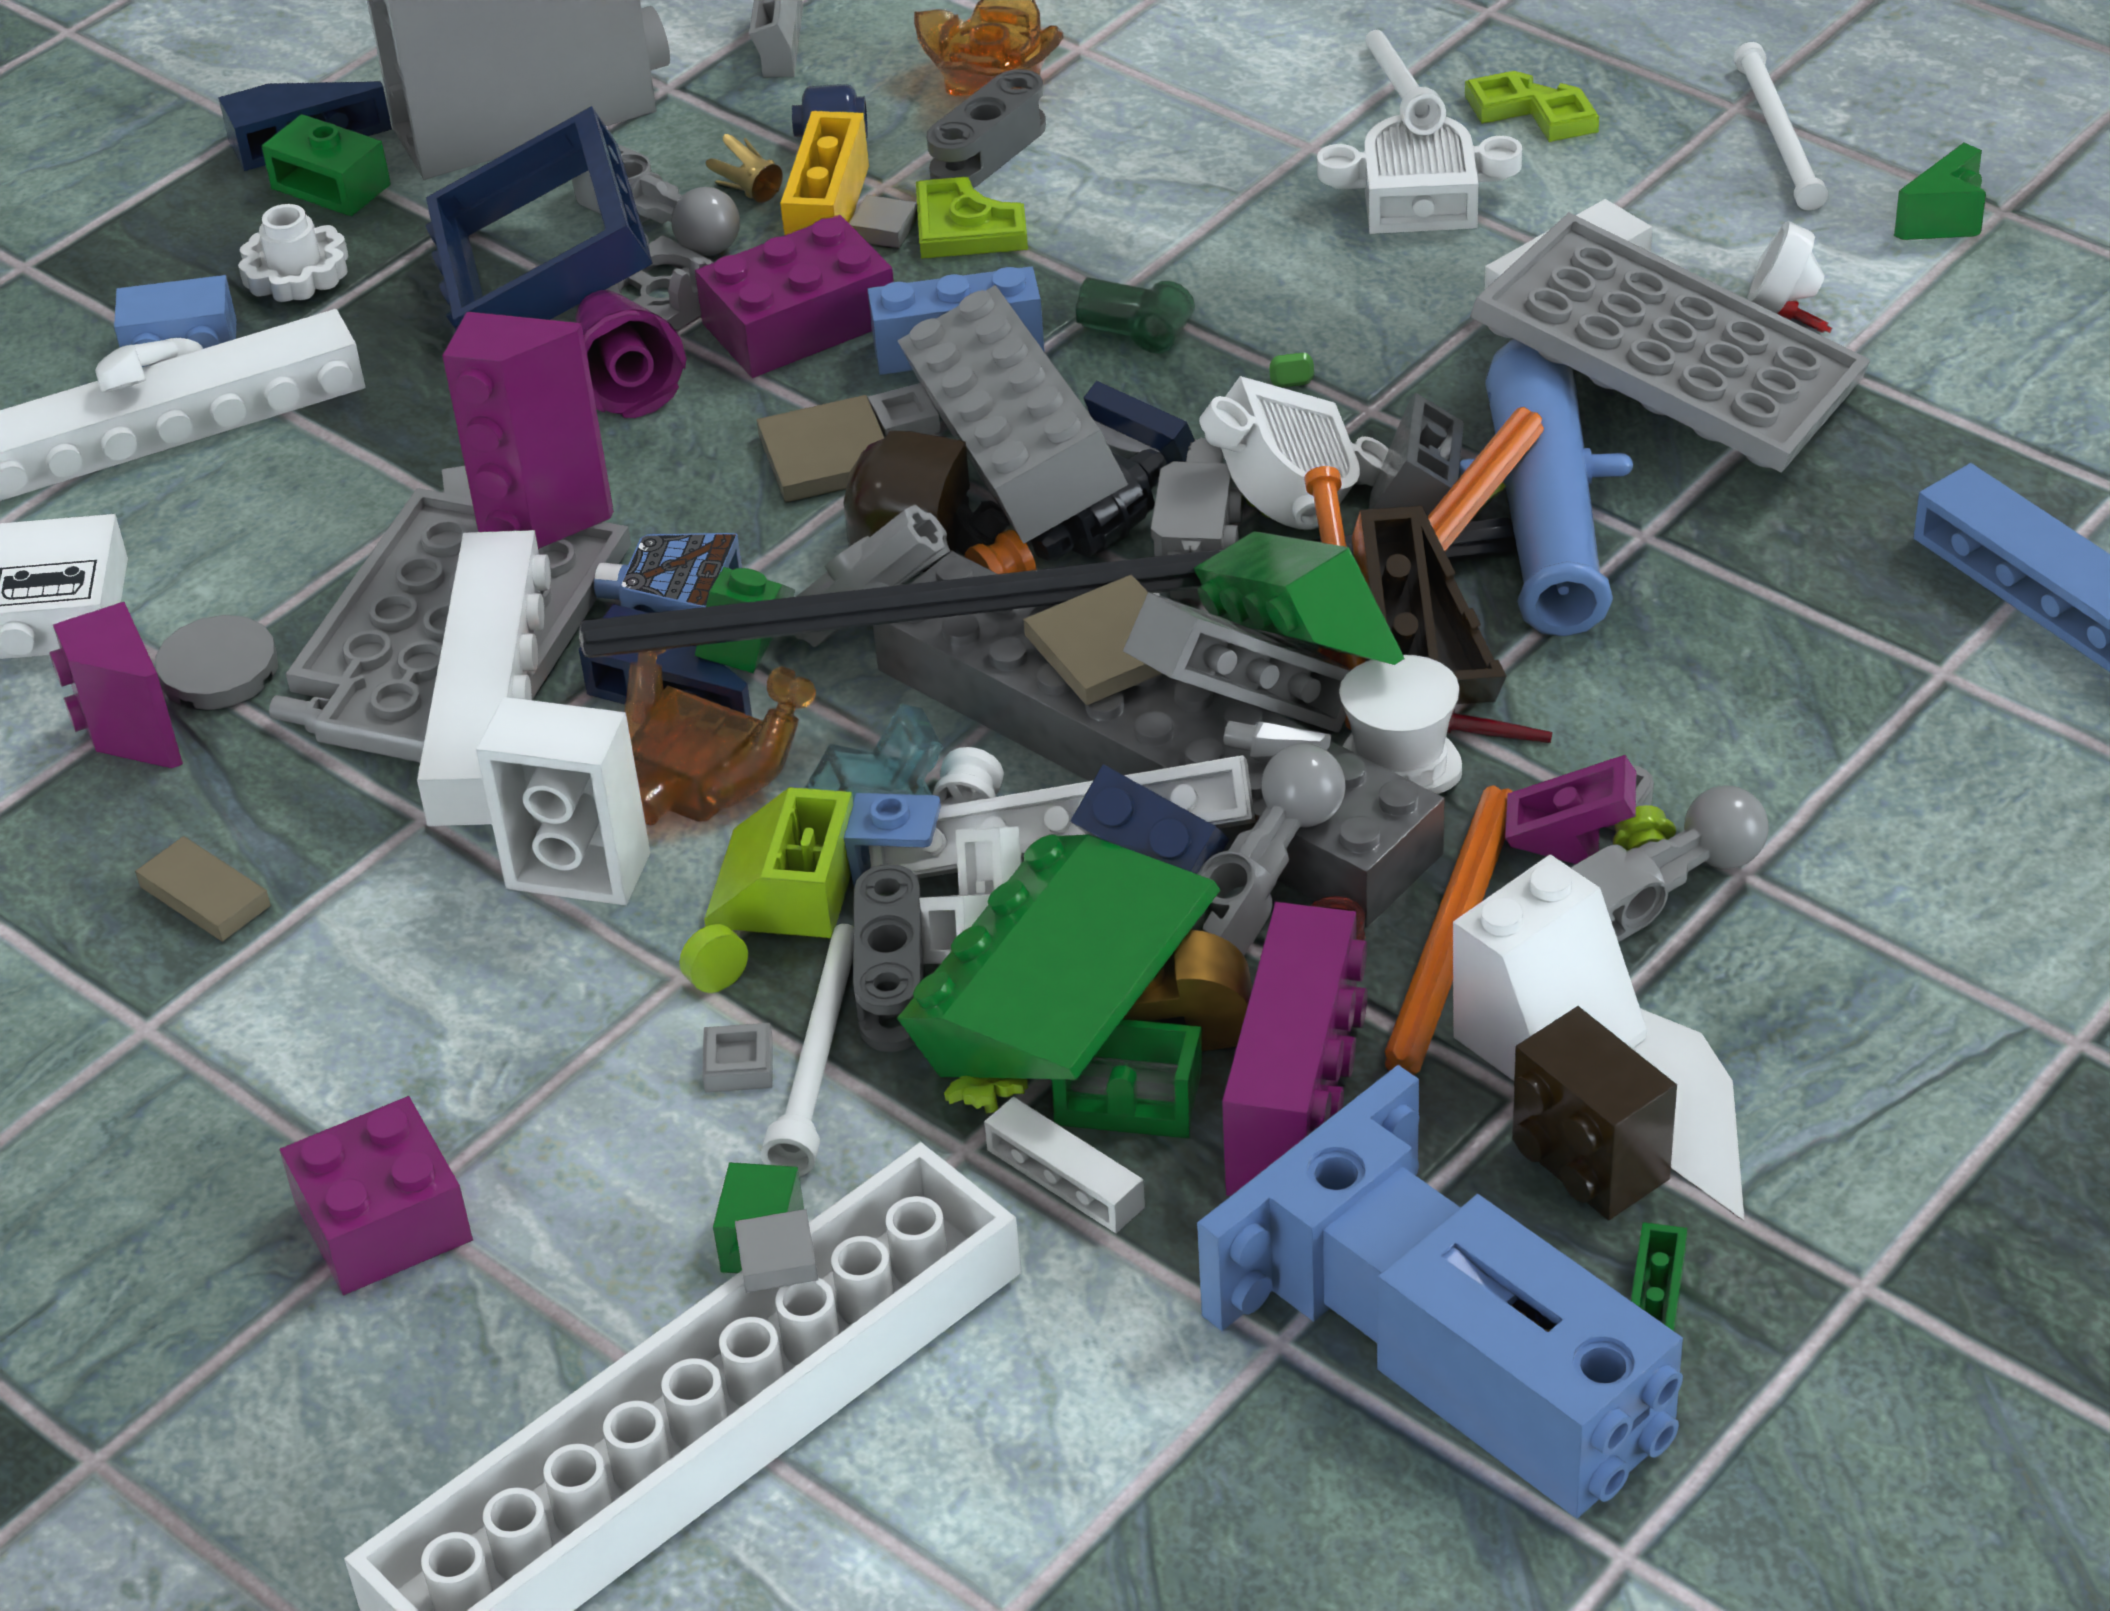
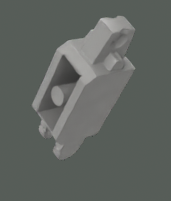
(1196, 506)

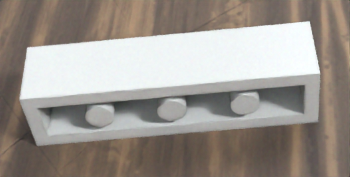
(1065, 1164)

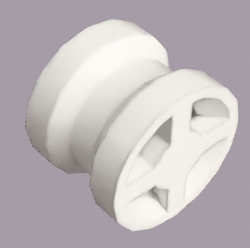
(968, 776)

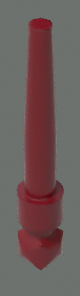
(1496, 728)

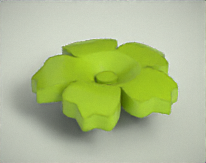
(983, 1091)

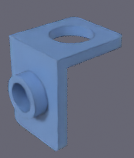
(888, 821)

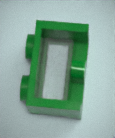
(1136, 1082)

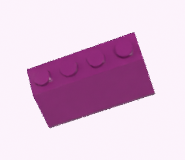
(528, 425)

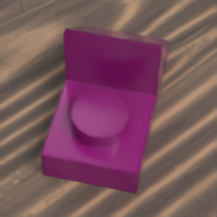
(1569, 810)

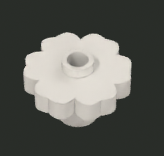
(292, 256)

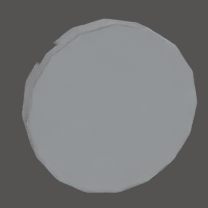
(216, 661)

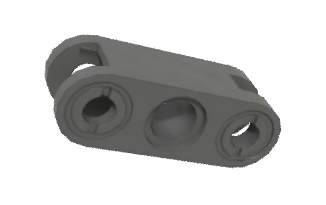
(987, 128)
(886, 952)

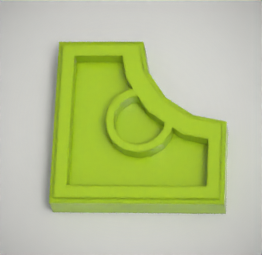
(964, 222)

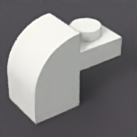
(984, 862)

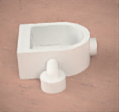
(1419, 179)
(1278, 437)

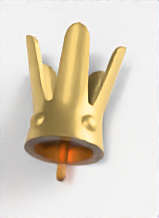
(756, 176)

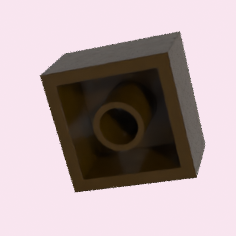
(1593, 1112)

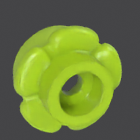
(1647, 825)

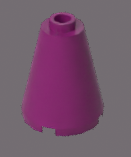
(630, 354)

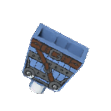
(669, 571)

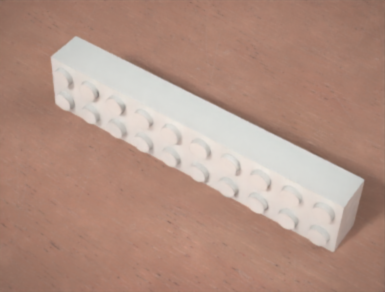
(698, 1405)

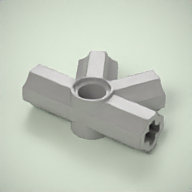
(883, 560)

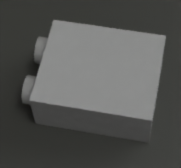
(496, 73)

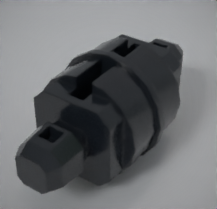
(1110, 517)

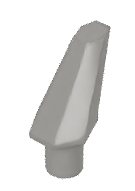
(1269, 738)

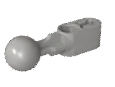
(700, 219)
(1301, 789)
(1720, 828)

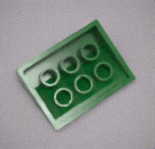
(1054, 960)

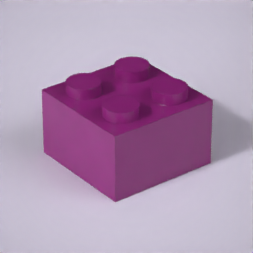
(376, 1195)

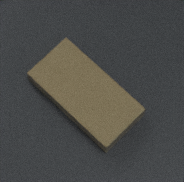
(203, 888)

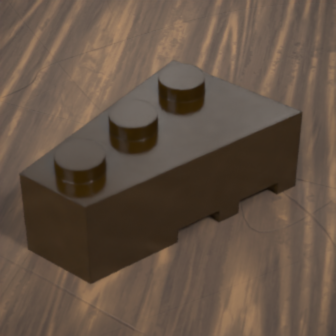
(1422, 600)

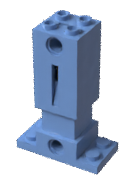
(1460, 1300)

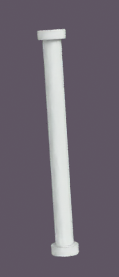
(1809, 191)

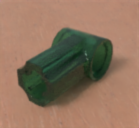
(1147, 315)

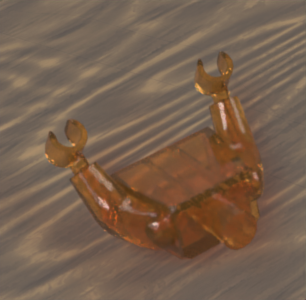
(702, 754)

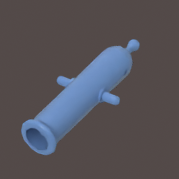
(1552, 493)

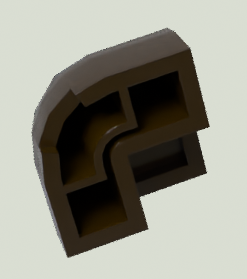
(906, 472)

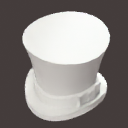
(1403, 719)

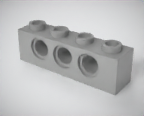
(1238, 662)

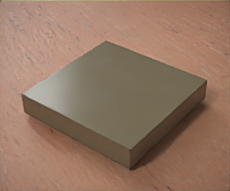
(817, 445)
(1088, 637)

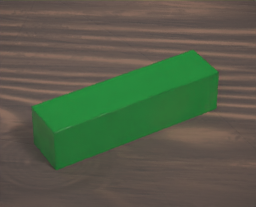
(1660, 1271)

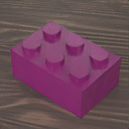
(791, 295)

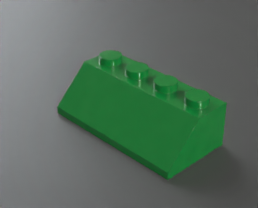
(1298, 594)

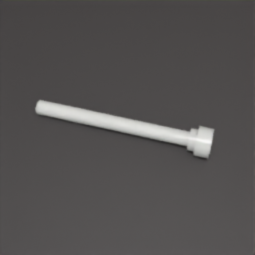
(1420, 106)
(793, 1136)

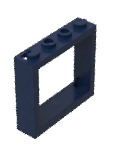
(518, 179)

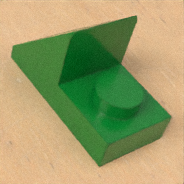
(1943, 199)

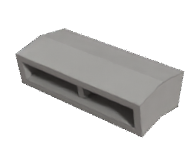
(776, 35)

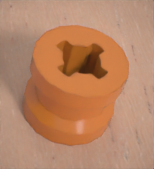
(1004, 556)

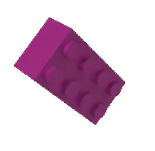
(1293, 1037)

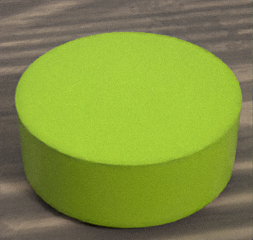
(713, 958)

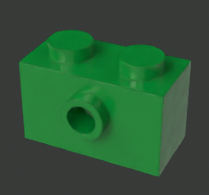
(326, 165)

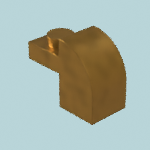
(1203, 983)

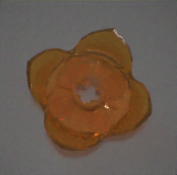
(992, 41)

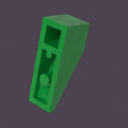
(736, 587)

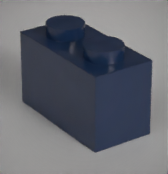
(1146, 822)

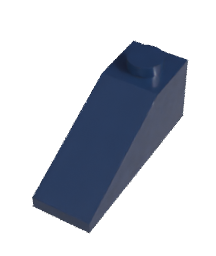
(263, 111)
(608, 675)

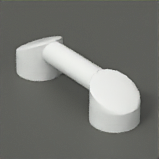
(124, 365)

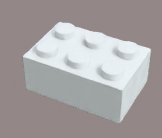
(564, 800)

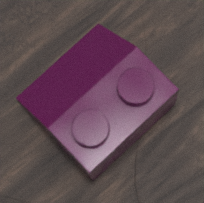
(114, 687)

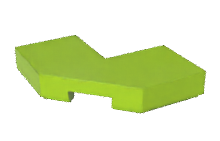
(1512, 94)

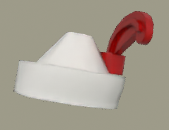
(1787, 274)

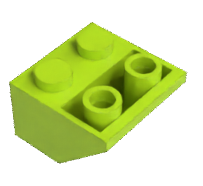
(786, 866)

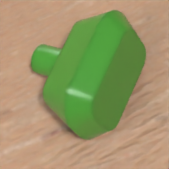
(1291, 370)

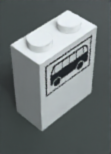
(55, 574)

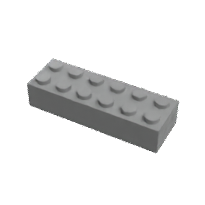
(1014, 412)

